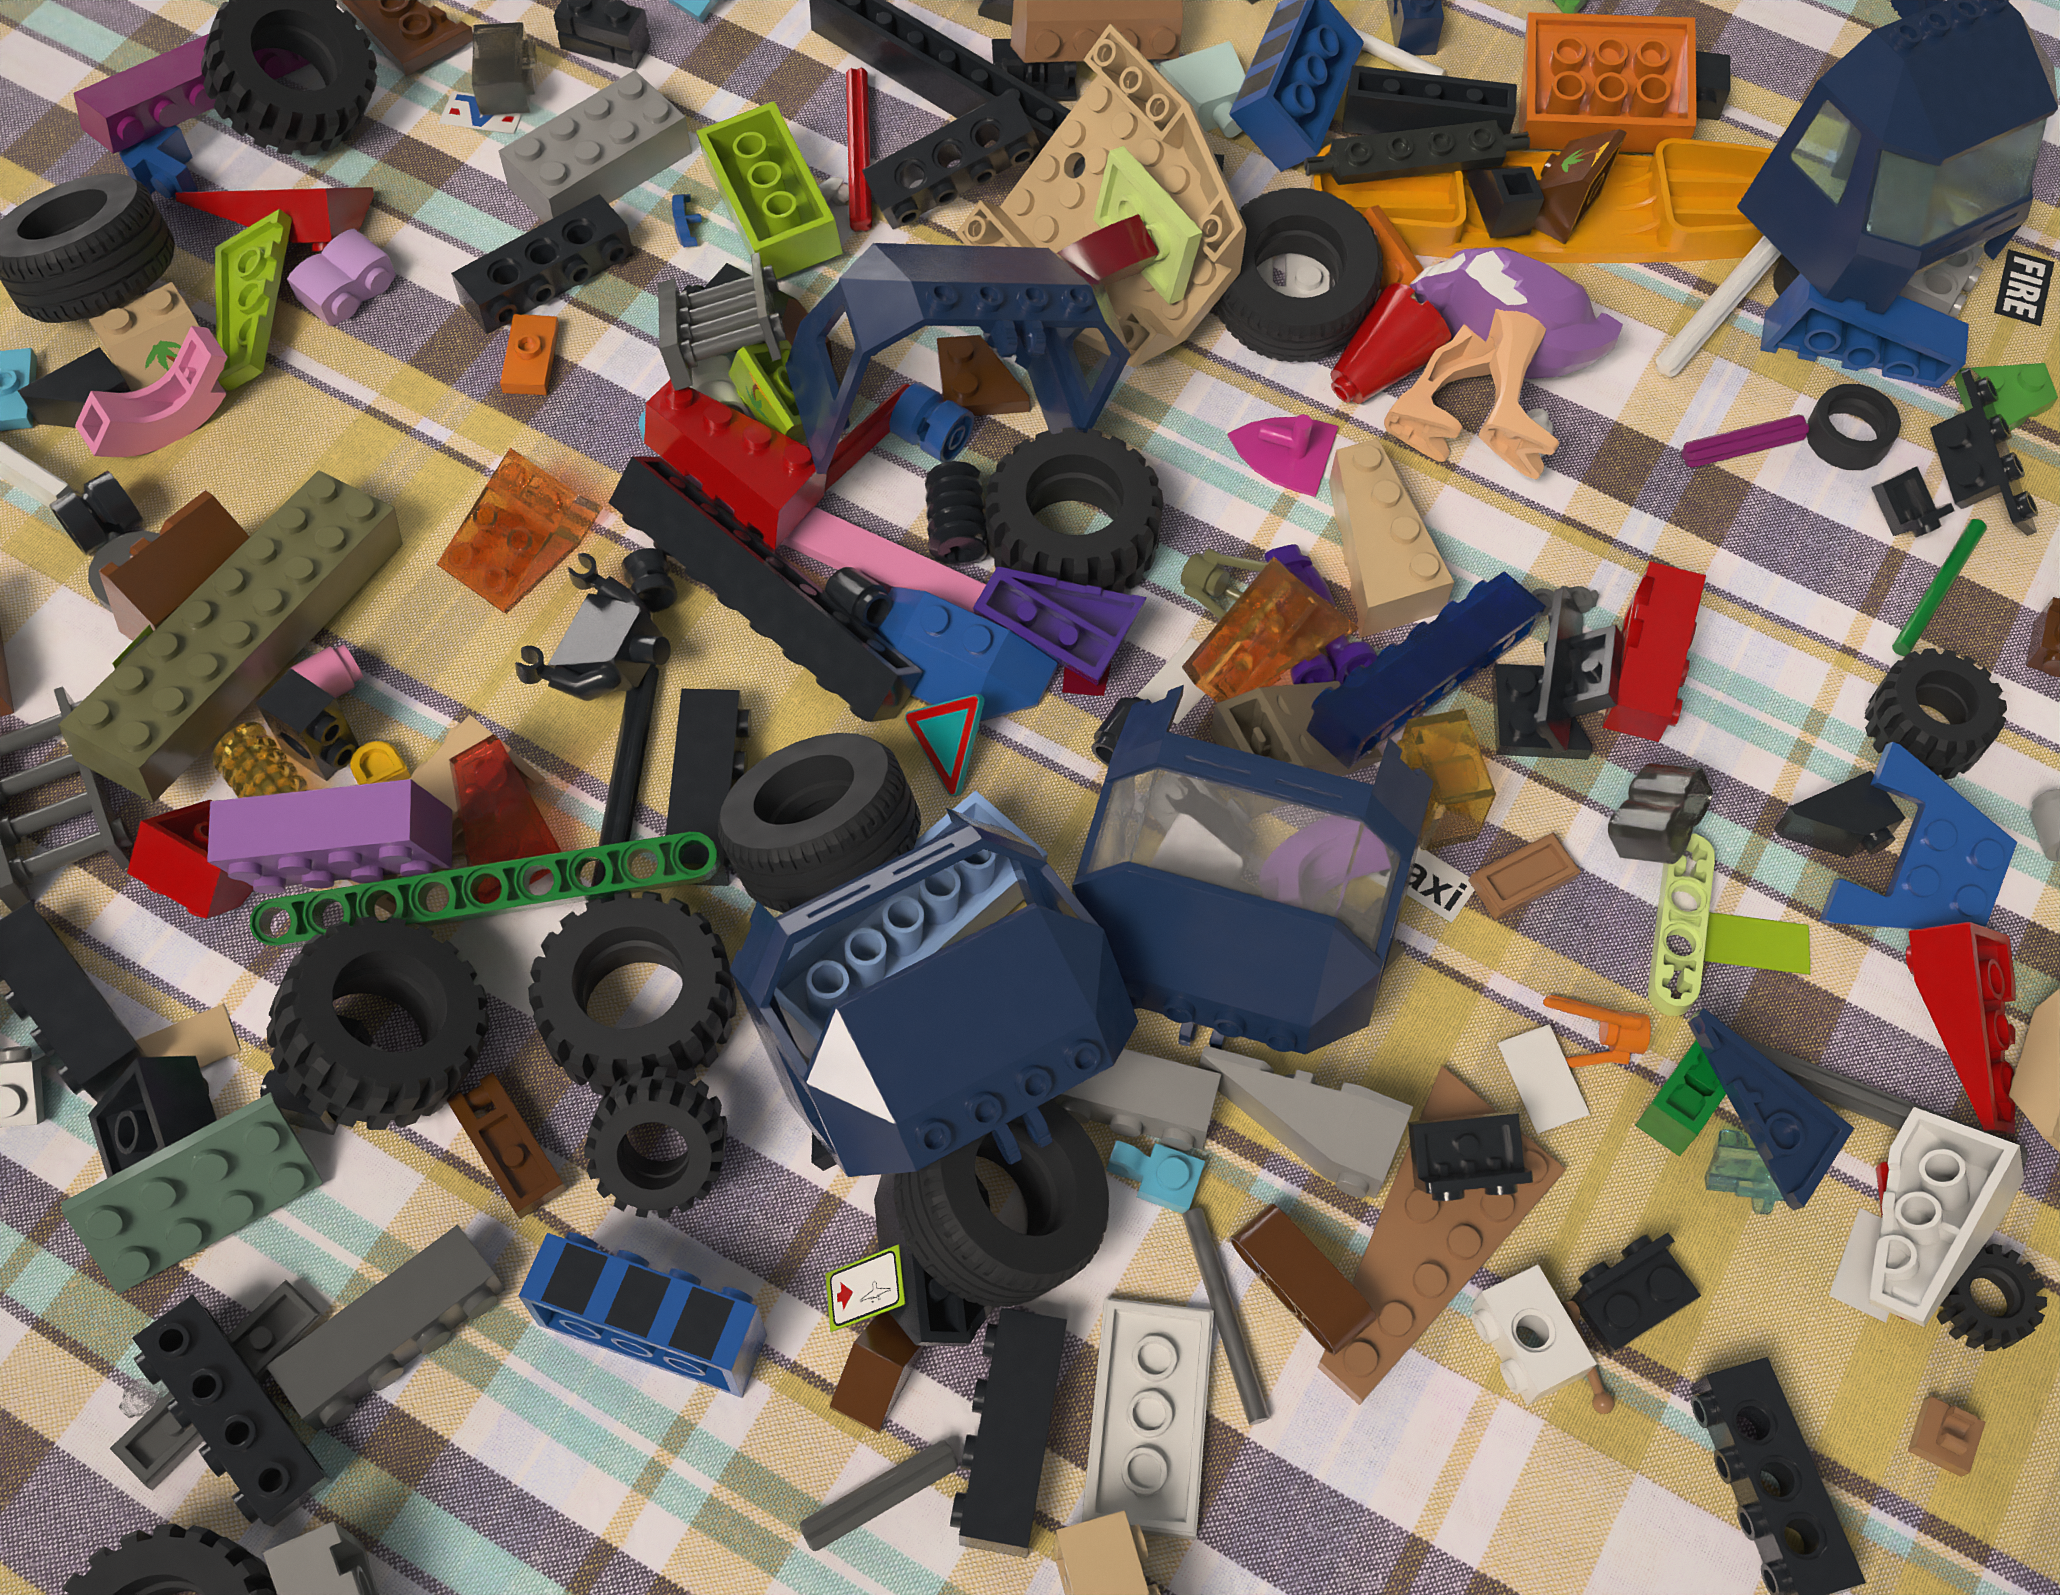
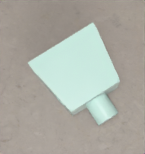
(1209, 83)

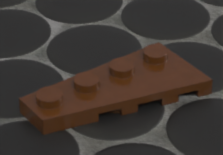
(408, 30)

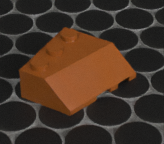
(172, 566)

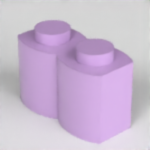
(341, 277)

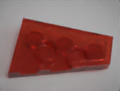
(497, 812)

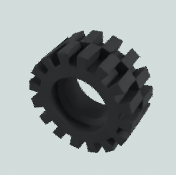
(2020, 1295)

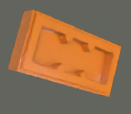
(529, 354)

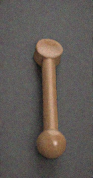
(1602, 1401)

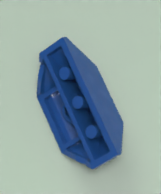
(965, 655)

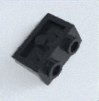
(1634, 1294)

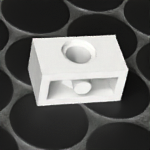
(1531, 1303)

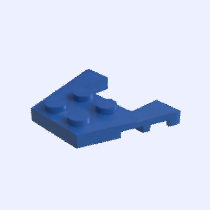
(1947, 864)

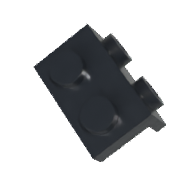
(1468, 1155)

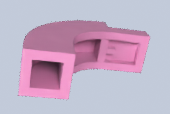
(161, 412)

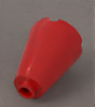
(1388, 345)

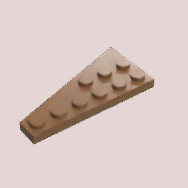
(1429, 1249)

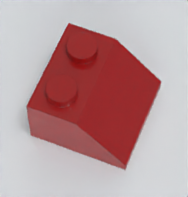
(173, 862)

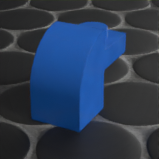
(161, 163)

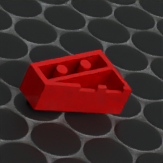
(1654, 652)

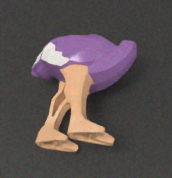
(1504, 321)

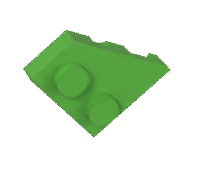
(2021, 390)

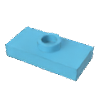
(16, 371)

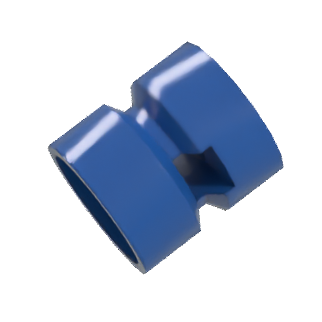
(929, 421)

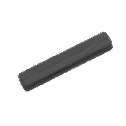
(878, 1495)

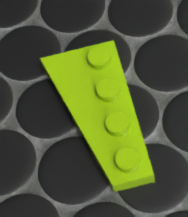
(246, 295)

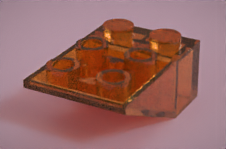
(518, 531)

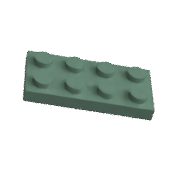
(192, 1193)

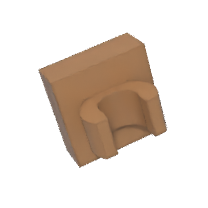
(1946, 1436)

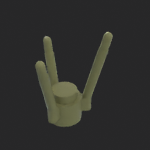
(1206, 577)

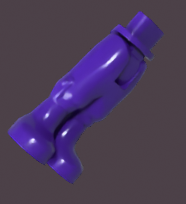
(1341, 653)

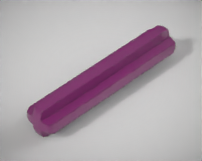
(1744, 440)

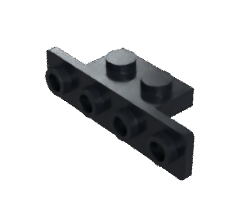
(1978, 457)
(1578, 671)

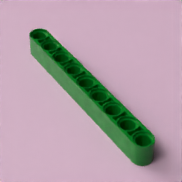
(463, 884)

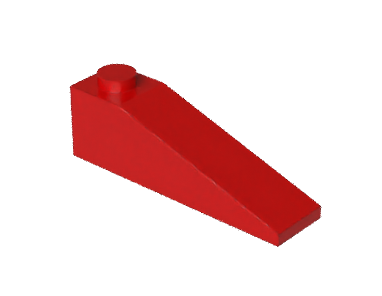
(315, 213)

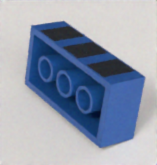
(1296, 80)
(645, 1312)

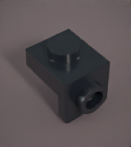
(1909, 504)

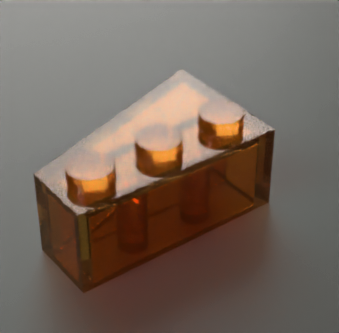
(1265, 634)

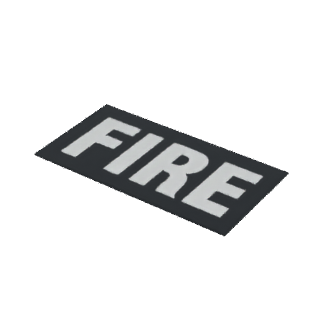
(2024, 287)

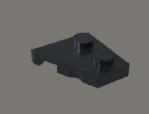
(1514, 704)

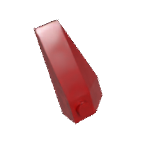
(1964, 982)

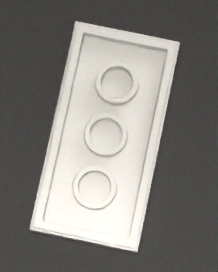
(1149, 1416)

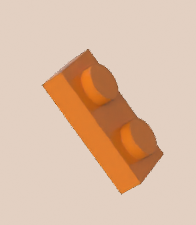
(1398, 260)

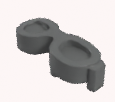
(1582, 597)

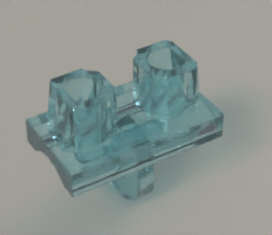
(1741, 1171)

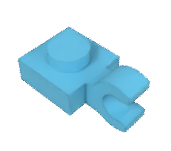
(1165, 1177)

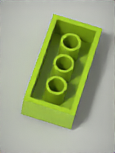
(770, 190)

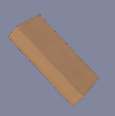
(1524, 876)

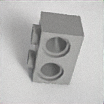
(1942, 284)

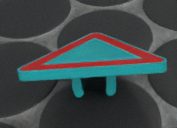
(948, 736)

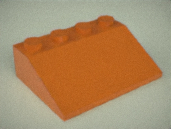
(1606, 76)

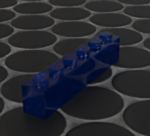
(1423, 668)

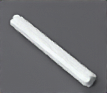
(1717, 308)

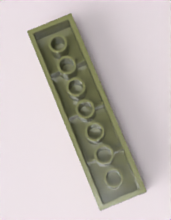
(231, 636)

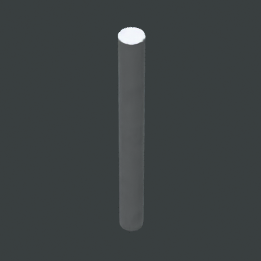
(1225, 1317)

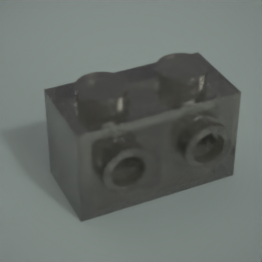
(502, 68)

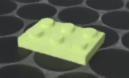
(1132, 191)

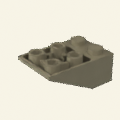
(1274, 726)

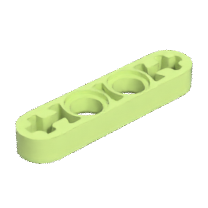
(1685, 924)

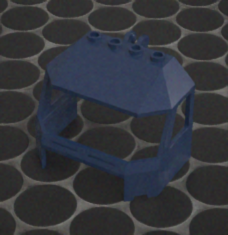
(1019, 297)
(954, 1037)

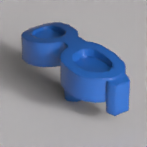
(682, 220)

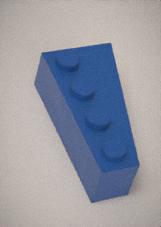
(1904, 342)

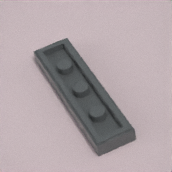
(158, 1441)

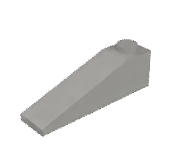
(1338, 1133)

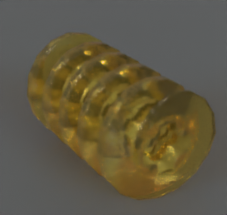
(254, 764)

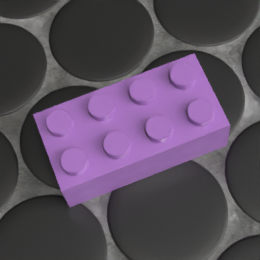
(330, 835)

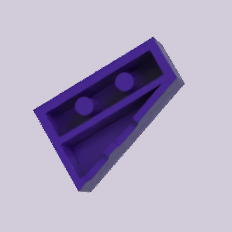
(1062, 619)

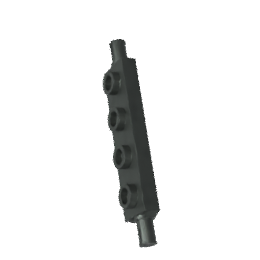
(1416, 152)

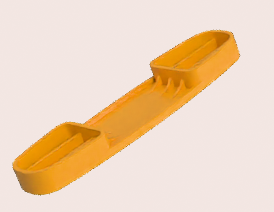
(1649, 211)

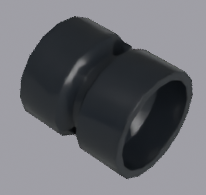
(96, 512)

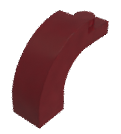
(1113, 251)

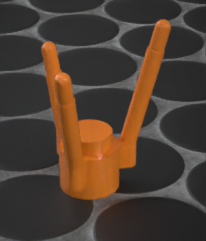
(1618, 1029)

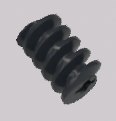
(955, 513)

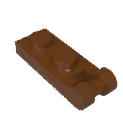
(507, 1146)

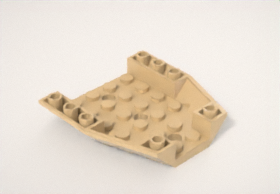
(1052, 209)

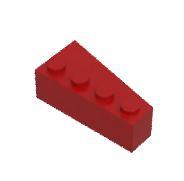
(736, 459)

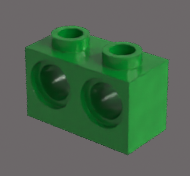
(1683, 1102)

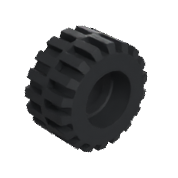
(1954, 690)
(649, 1182)

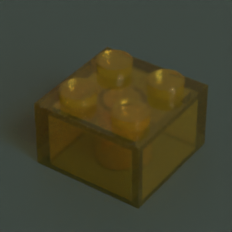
(1461, 787)

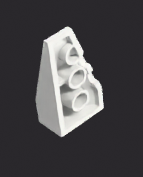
(1938, 1210)

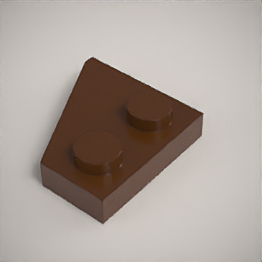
(978, 378)

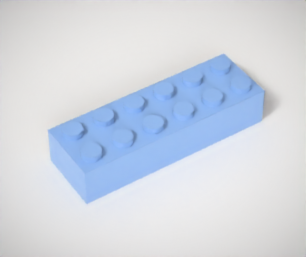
(899, 928)

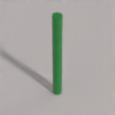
(1939, 587)

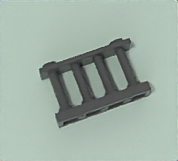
(717, 321)
(113, 833)

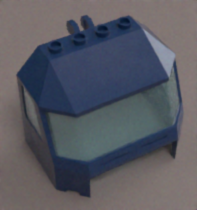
(1909, 150)

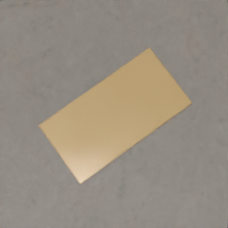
(203, 1035)

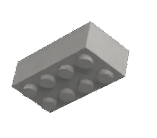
(596, 148)

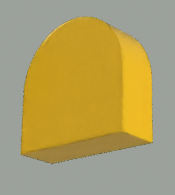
(378, 763)

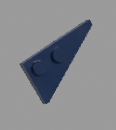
(1785, 1121)

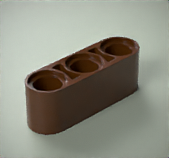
(1303, 1279)

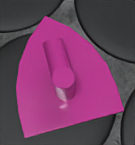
(1286, 450)

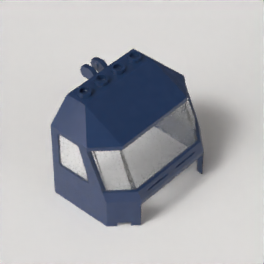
(1248, 883)

